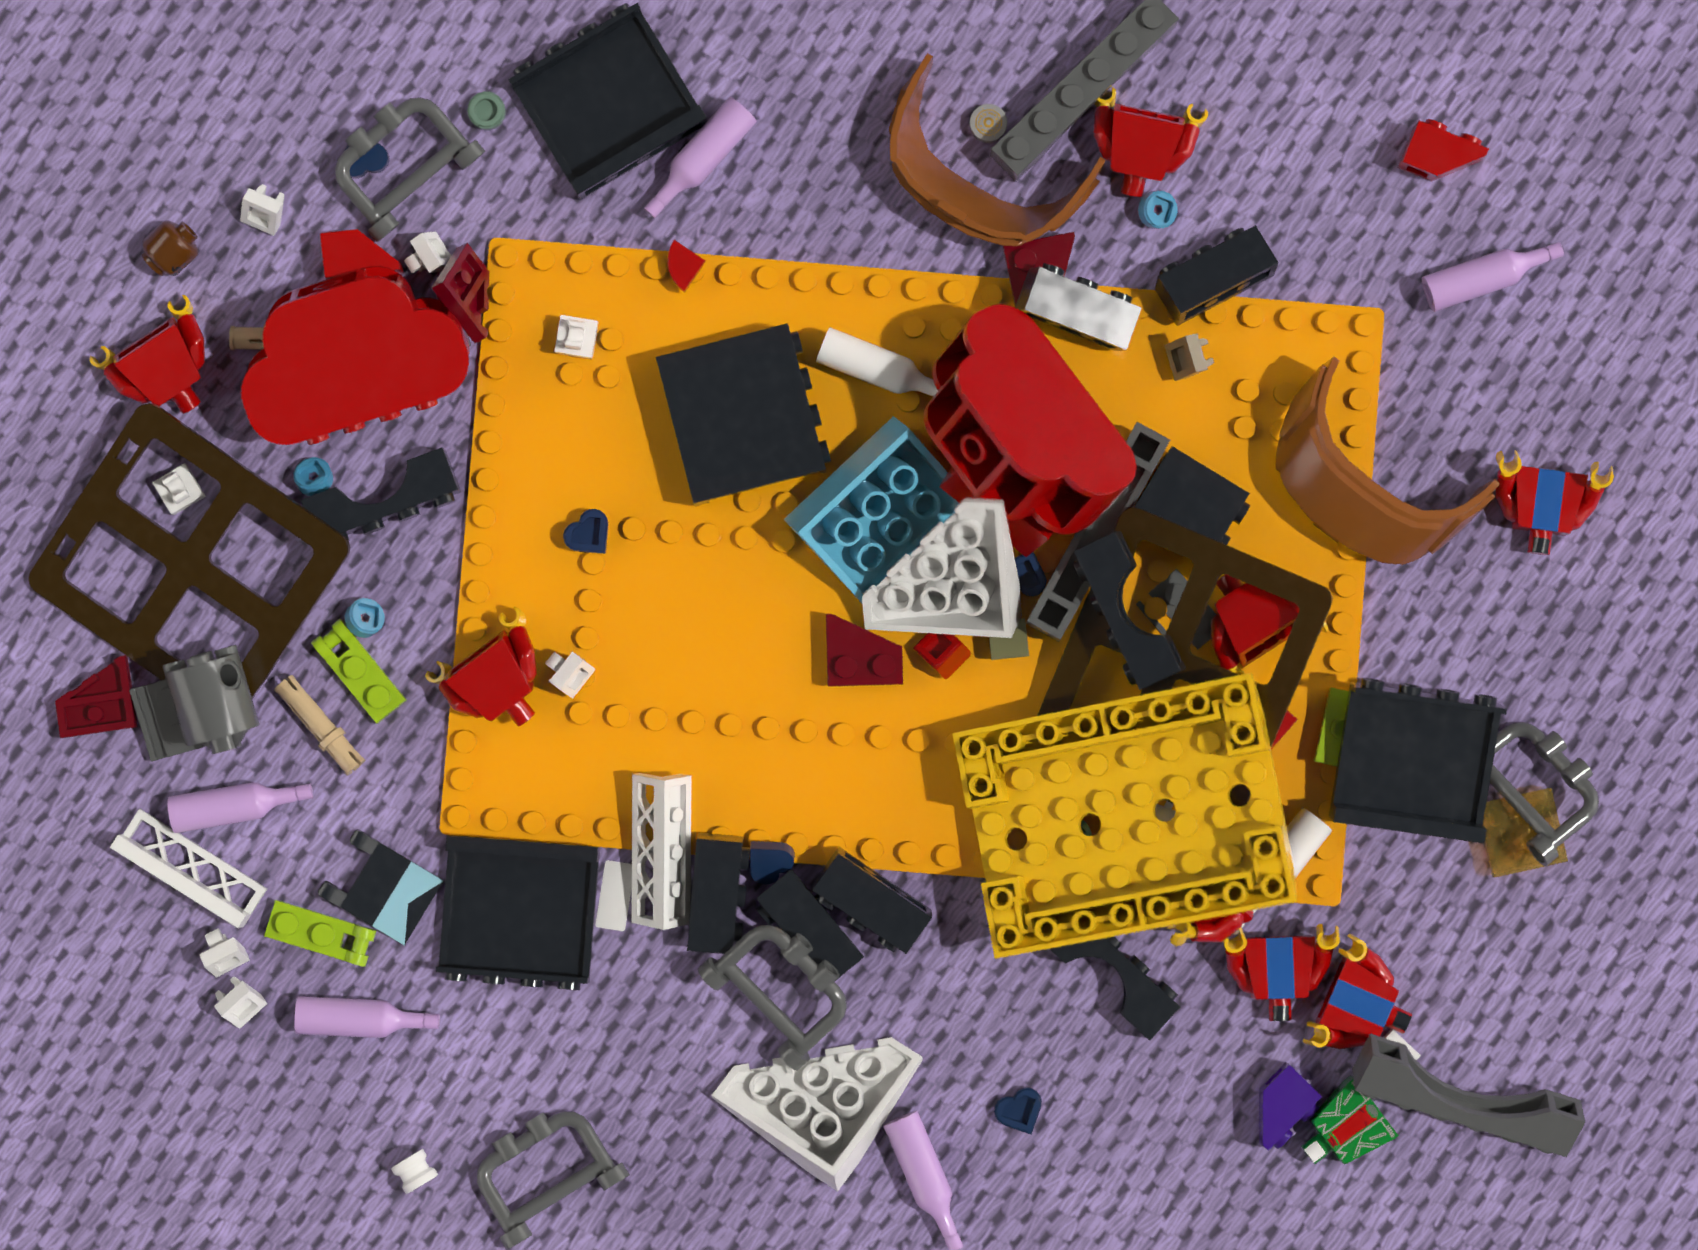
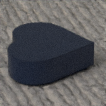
(373, 161)
(589, 533)
(1030, 575)
(770, 860)
(1019, 1110)

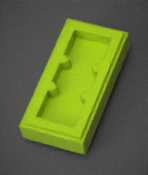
(1332, 727)

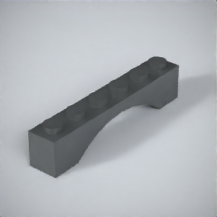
(1083, 87)
(1065, 587)
(1535, 1119)

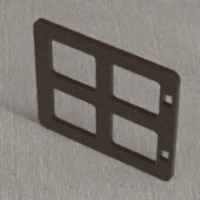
(188, 561)

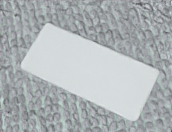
(614, 896)

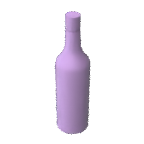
(704, 152)
(1483, 275)
(229, 805)
(356, 1017)
(923, 1172)

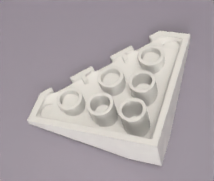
(955, 581)
(826, 1108)

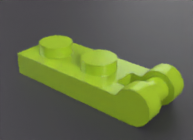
(360, 672)
(318, 932)

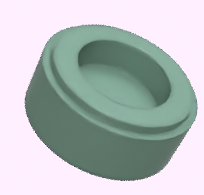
(486, 111)

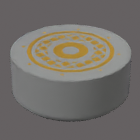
(988, 123)

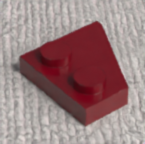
(1032, 254)
(464, 290)
(860, 656)
(99, 703)

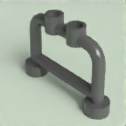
(388, 120)
(1574, 774)
(795, 950)
(538, 1129)

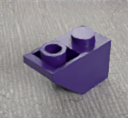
(1282, 1103)

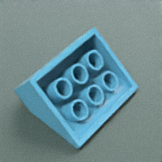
(874, 507)

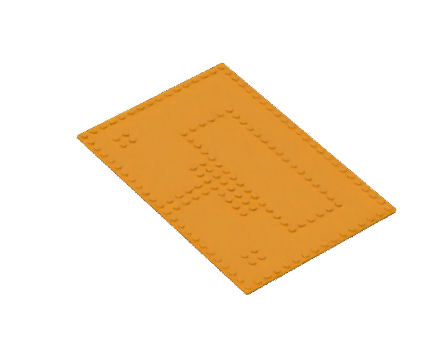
(718, 610)

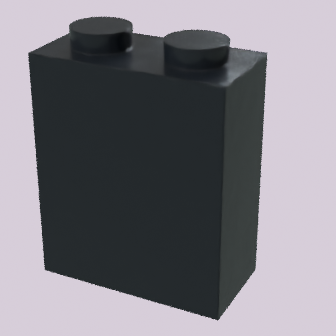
(1194, 496)

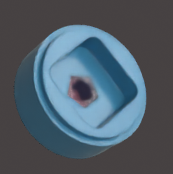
(1157, 209)
(313, 476)
(364, 617)

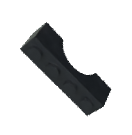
(426, 482)
(1106, 567)
(1144, 1002)

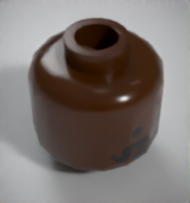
(170, 248)

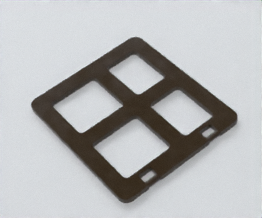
(1209, 562)

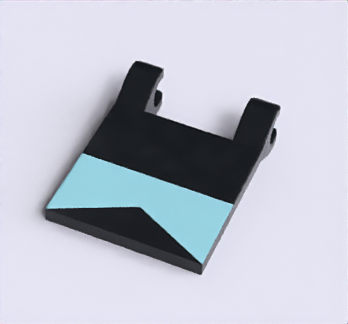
(388, 891)

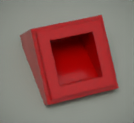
(942, 652)

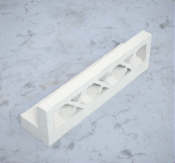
(667, 852)
(182, 881)

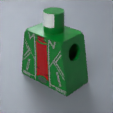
(1347, 1126)

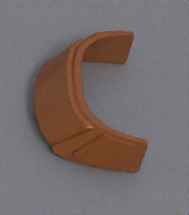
(957, 199)
(1346, 500)

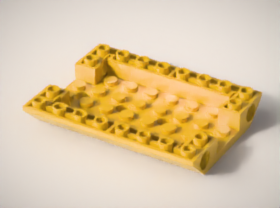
(1118, 765)

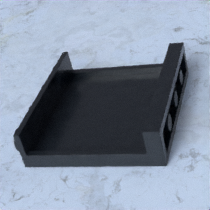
(607, 100)
(743, 413)
(1415, 760)
(518, 911)

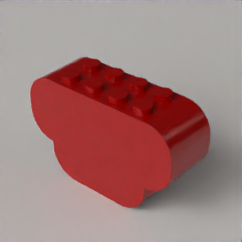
(351, 356)
(1024, 424)

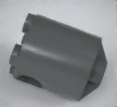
(212, 699)

